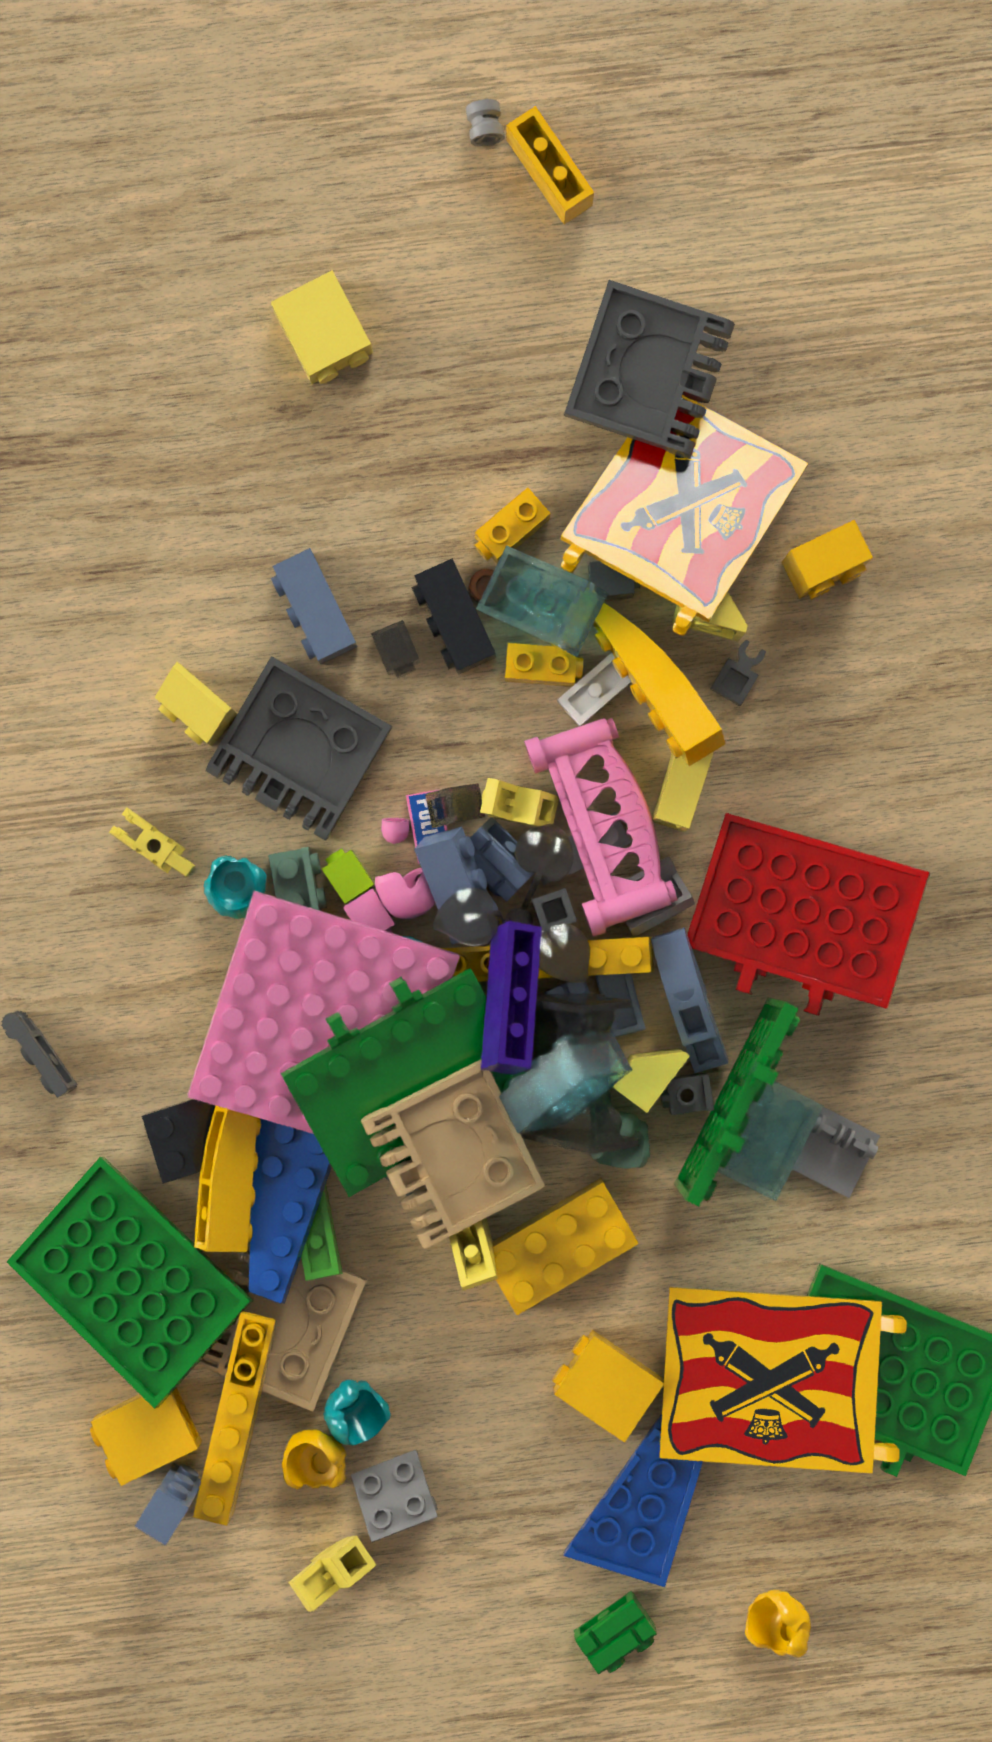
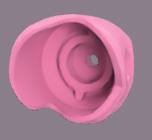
(405, 896)

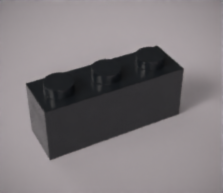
(453, 617)

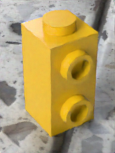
(511, 525)
(541, 665)

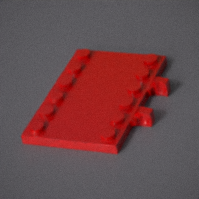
(806, 913)

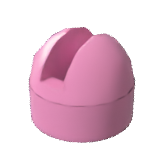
(395, 829)

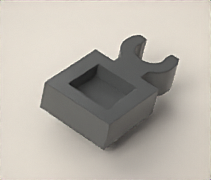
(736, 677)

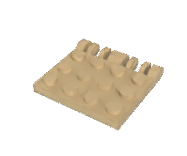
(458, 1150)
(304, 1335)

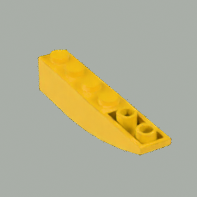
(661, 686)
(606, 958)
(227, 1182)
(235, 1419)

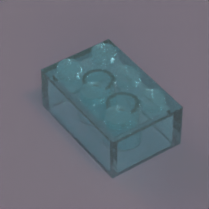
(542, 600)
(564, 1081)
(773, 1139)

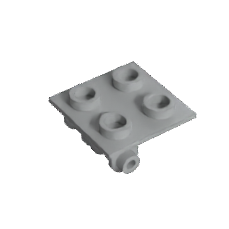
(836, 1152)
(394, 1496)

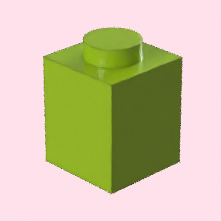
(347, 875)

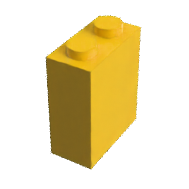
(607, 1385)
(142, 1437)

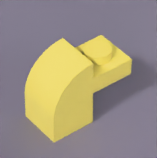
(518, 804)
(332, 1570)

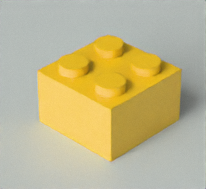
(826, 559)

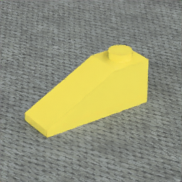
(474, 1255)

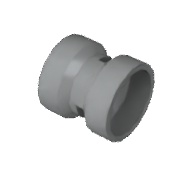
(485, 123)

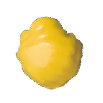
(313, 1460)
(778, 1623)

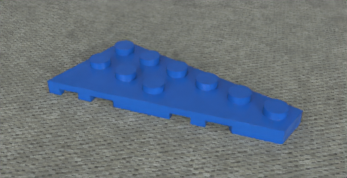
(287, 1195)
(639, 1515)

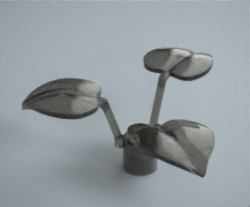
(473, 922)

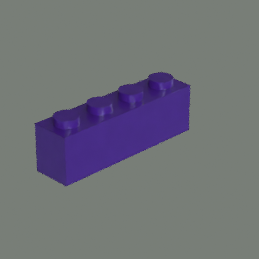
(511, 998)

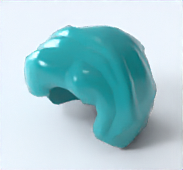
(232, 885)
(355, 1412)

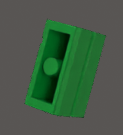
(616, 1633)

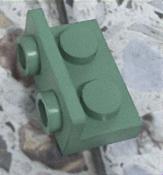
(295, 878)

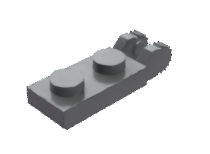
(39, 1052)

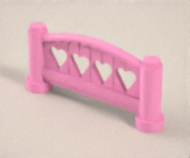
(614, 897)

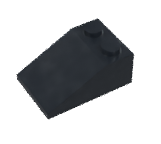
(179, 1137)

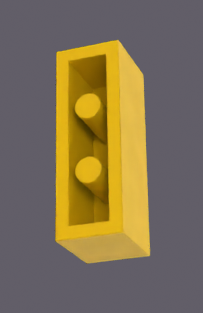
(549, 165)

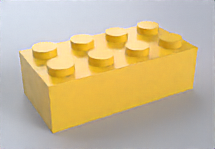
(561, 1246)

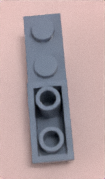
(688, 1000)

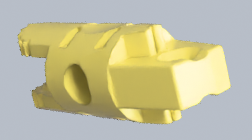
(170, 852)

